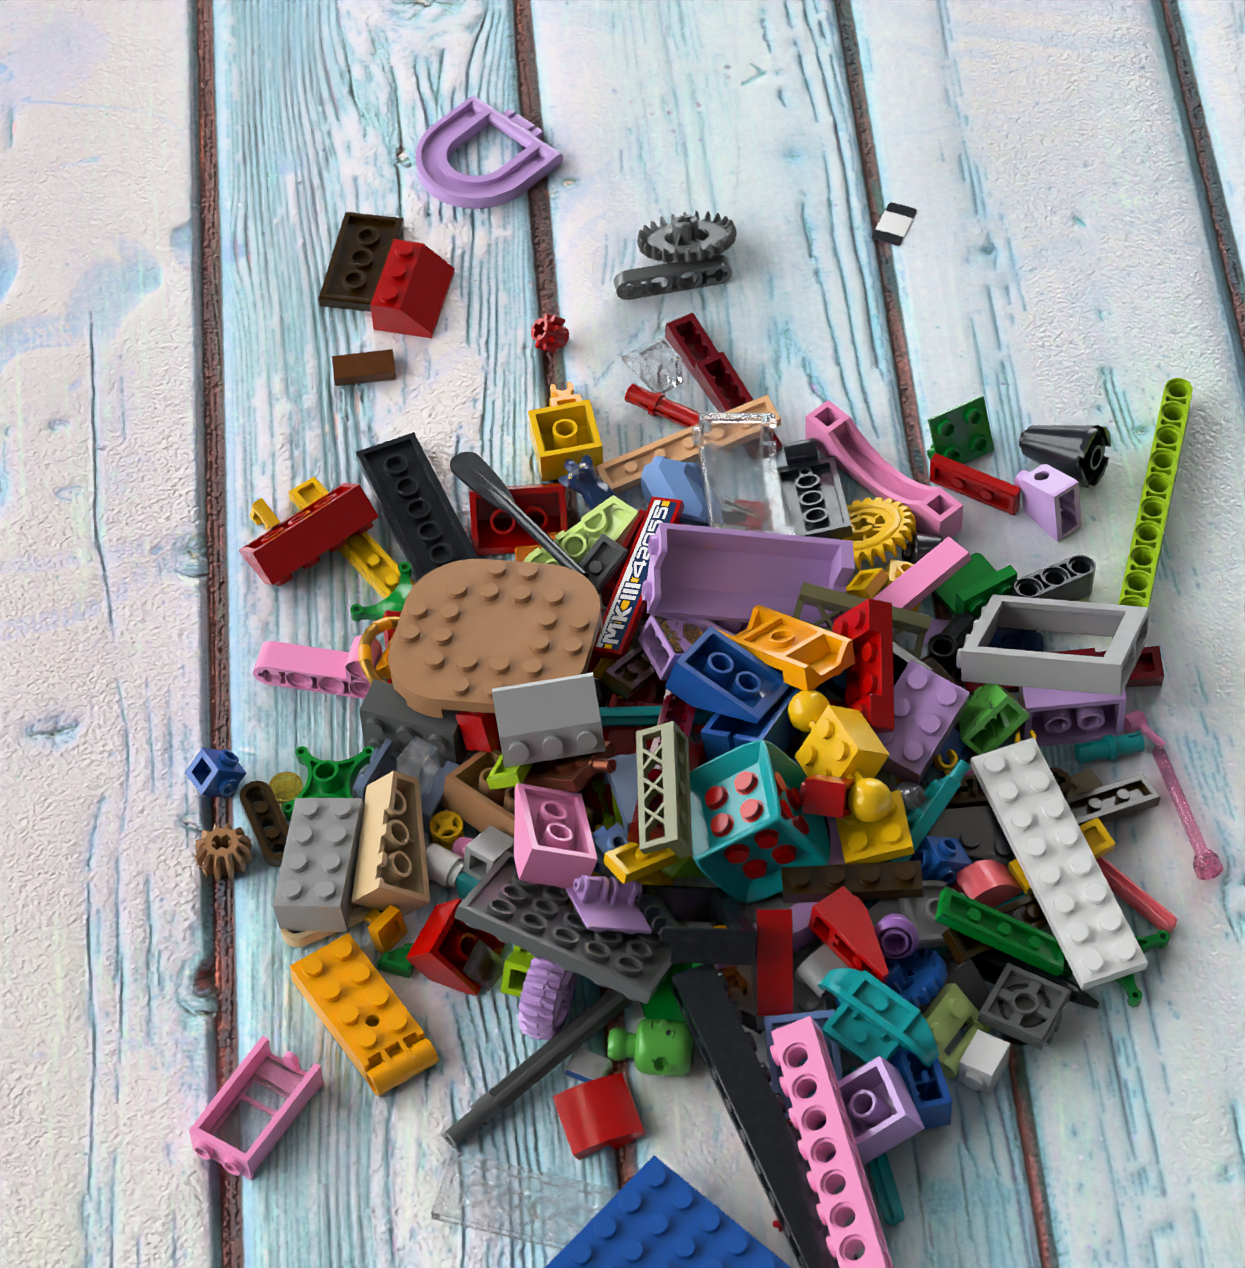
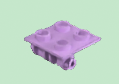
(608, 904)

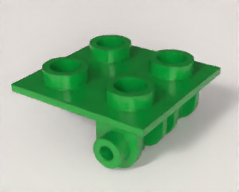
(961, 432)

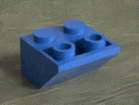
(926, 1088)

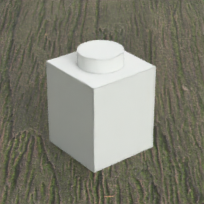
(983, 1062)

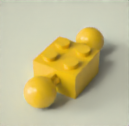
(842, 747)

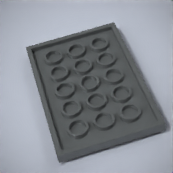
(550, 927)

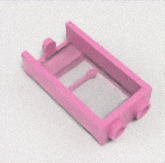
(254, 1109)

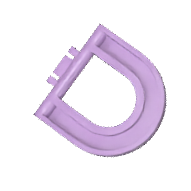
(488, 189)

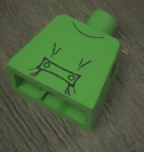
(990, 718)

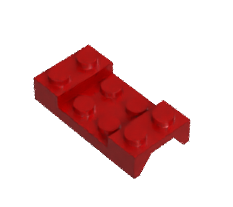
(871, 677)

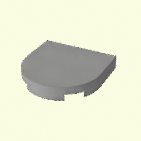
(922, 914)

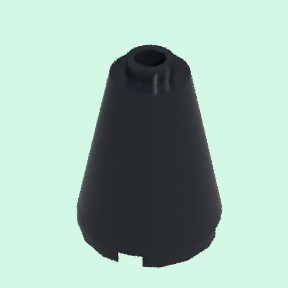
(1070, 449)

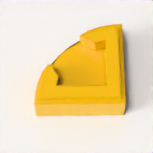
(262, 514)

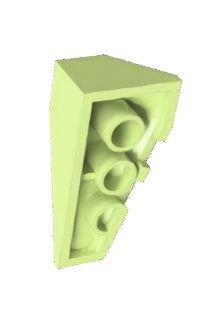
(611, 518)

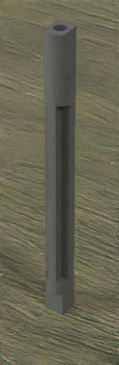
(538, 1065)

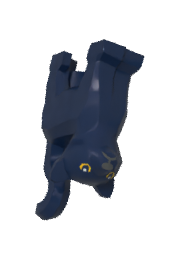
(585, 481)

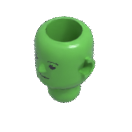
(658, 1047)

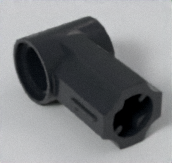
(946, 644)

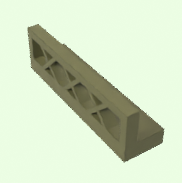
(842, 602)
(675, 791)

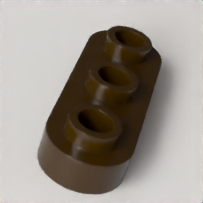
(262, 815)

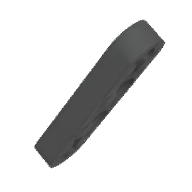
(673, 281)

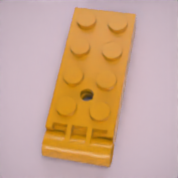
(363, 1014)

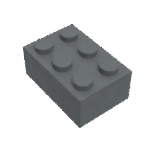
(388, 716)

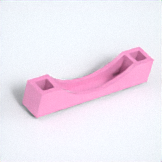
(839, 437)

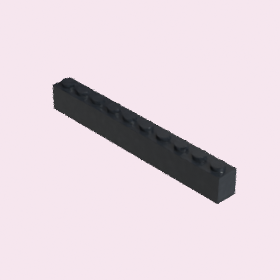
(754, 1110)

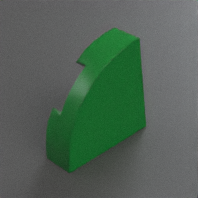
(395, 962)

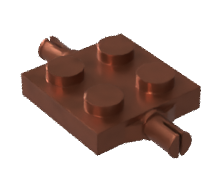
(571, 772)

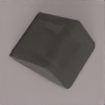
(484, 965)

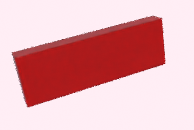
(975, 484)
(774, 962)

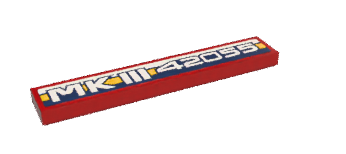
(626, 601)

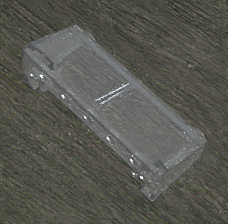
(740, 471)

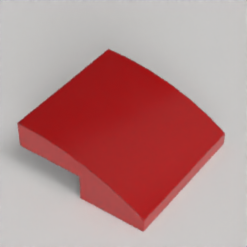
(599, 1115)

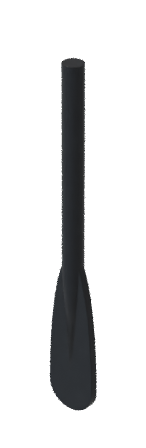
(485, 482)

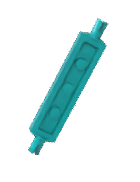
(923, 818)

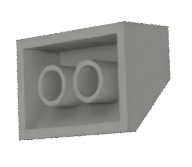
(548, 719)

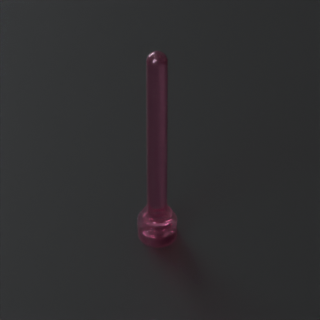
(1205, 863)

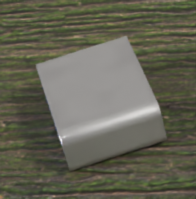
(587, 1065)

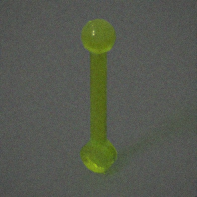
(599, 787)

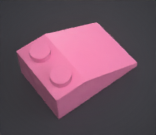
(551, 836)

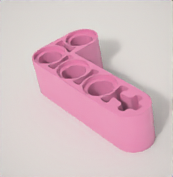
(315, 668)

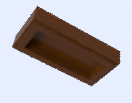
(363, 367)

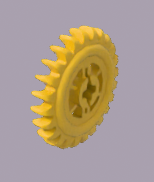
(872, 536)

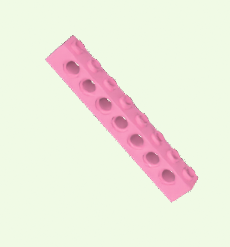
(793, 1044)

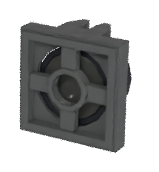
(1022, 1007)

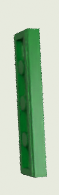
(1000, 931)

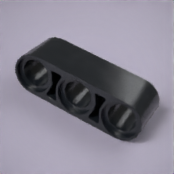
(1065, 580)

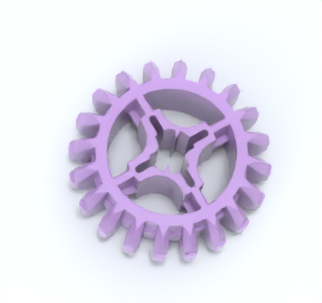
(545, 999)

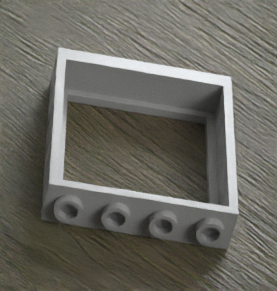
(1054, 670)

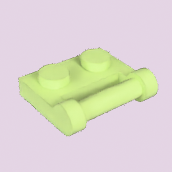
(945, 1019)

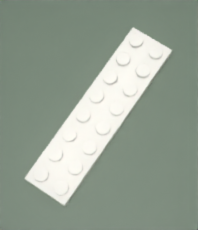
(1058, 864)

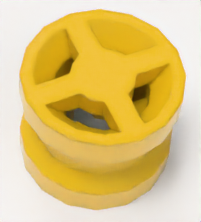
(444, 824)

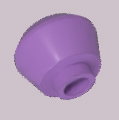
(896, 936)

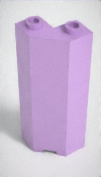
(732, 570)

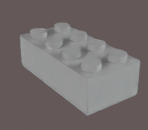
(319, 865)

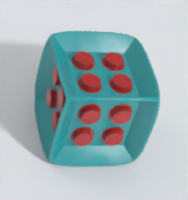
(752, 821)

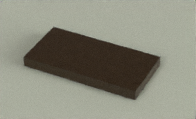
(358, 260)

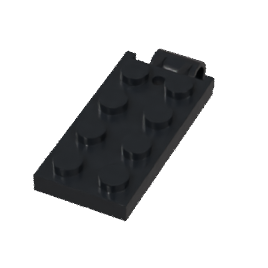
(813, 493)

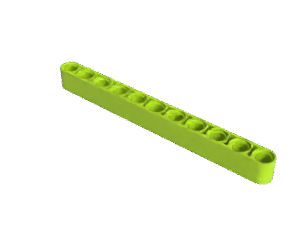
(1157, 494)

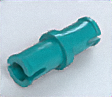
(1109, 747)

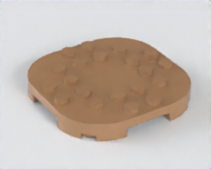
(490, 628)

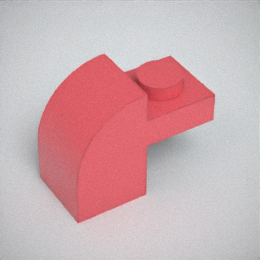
(987, 882)

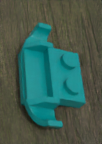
(875, 1019)

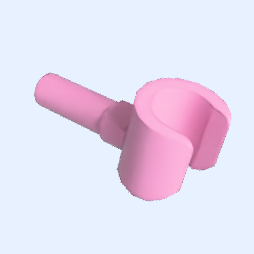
(1137, 721)

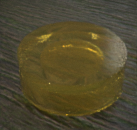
(286, 786)

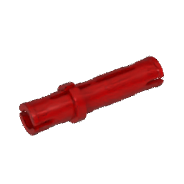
(658, 405)

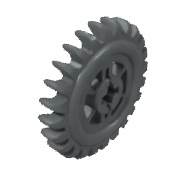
(686, 238)

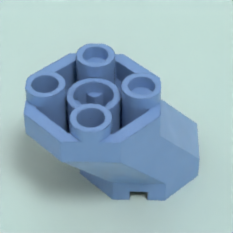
(677, 481)

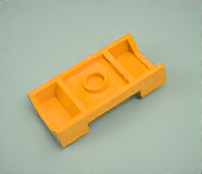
(796, 647)

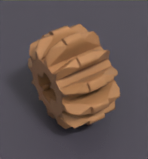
(223, 851)

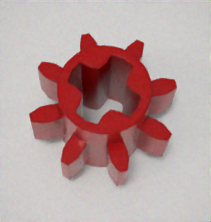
(550, 333)

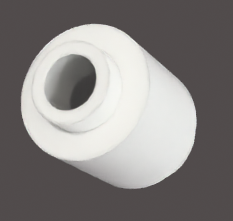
(443, 865)

